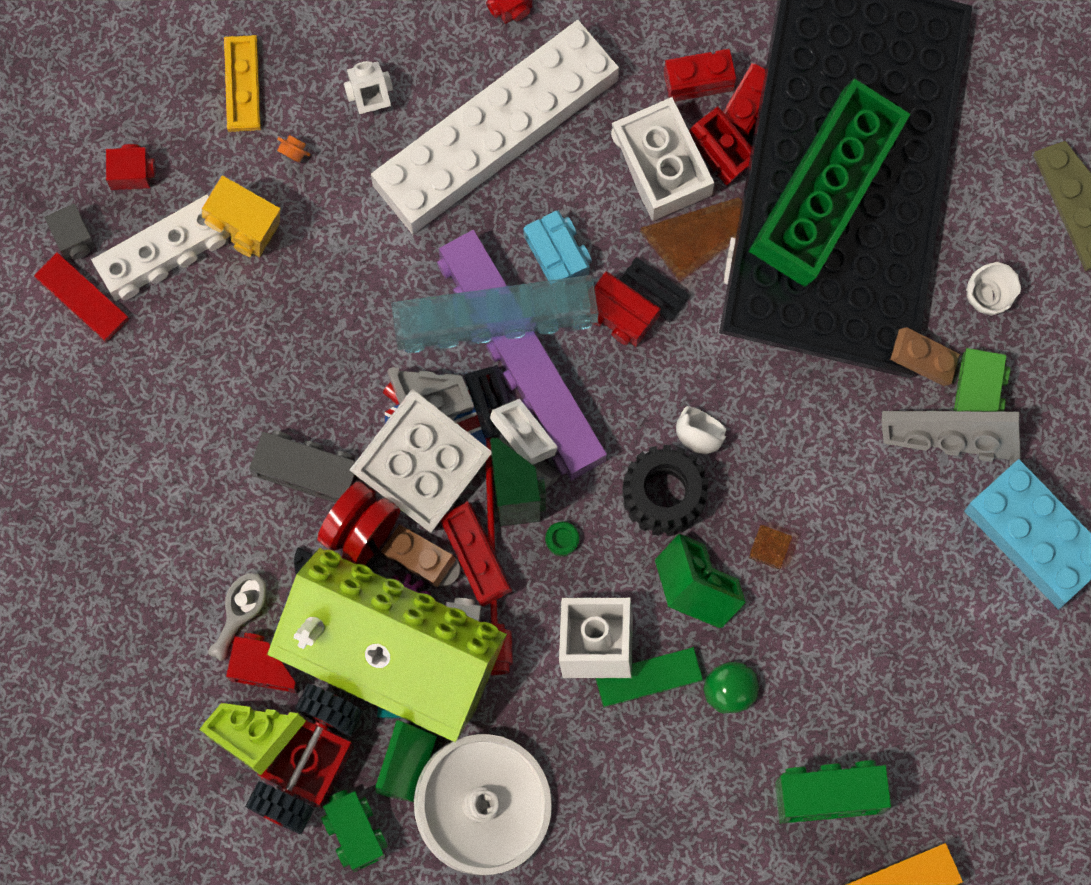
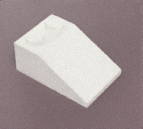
(663, 159)

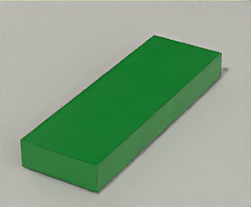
(651, 678)

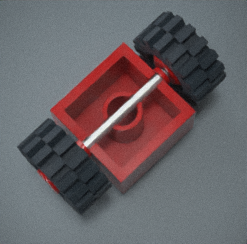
(308, 762)

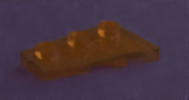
(694, 237)

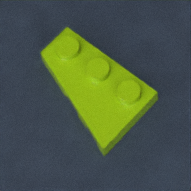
(251, 734)

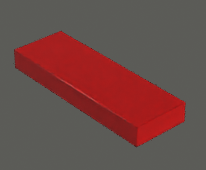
(81, 297)
(475, 554)

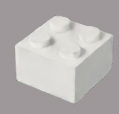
(596, 638)

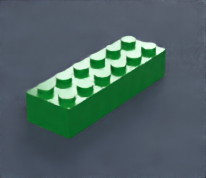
(829, 183)

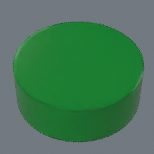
(562, 539)

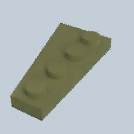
(1071, 191)

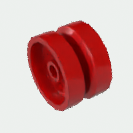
(356, 521)

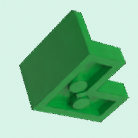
(694, 585)

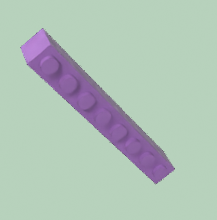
(527, 365)

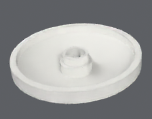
(482, 804)

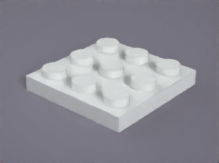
(421, 460)

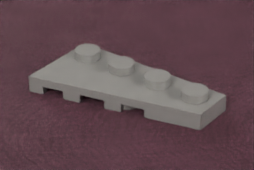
(956, 432)

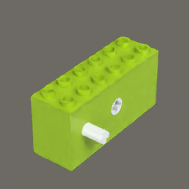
(386, 643)

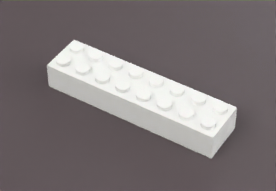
(495, 127)

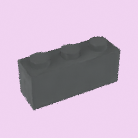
(302, 466)

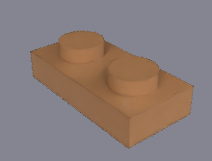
(925, 356)
(418, 555)

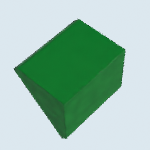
(404, 761)

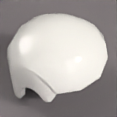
(994, 277)
(699, 431)

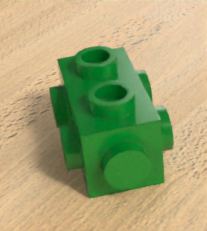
(348, 819)

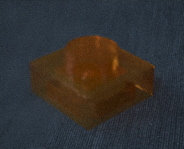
(770, 547)

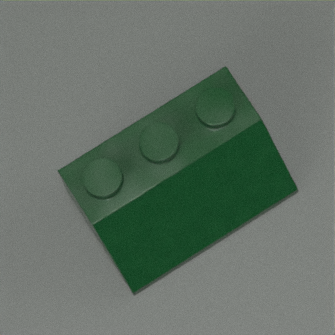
(517, 487)

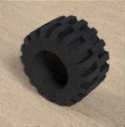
(665, 518)

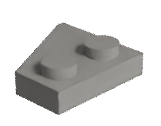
(443, 391)

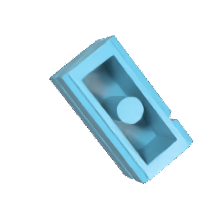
(556, 248)

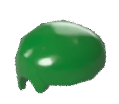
(731, 687)

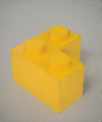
(243, 215)

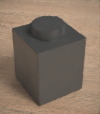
(70, 232)

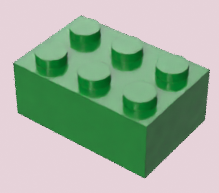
(832, 792)

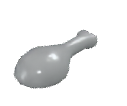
(242, 604)

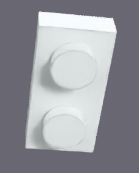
(523, 432)

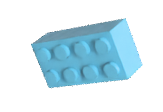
(1035, 532)

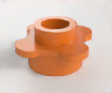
(292, 148)

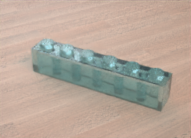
(495, 313)

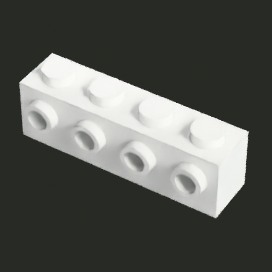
(157, 250)

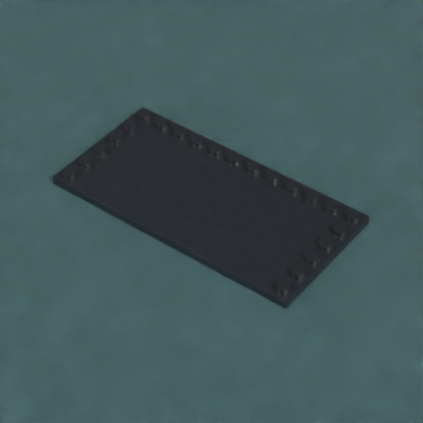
(885, 254)

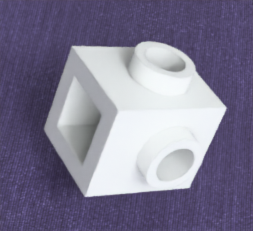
(368, 86)

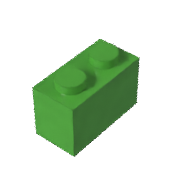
(981, 381)

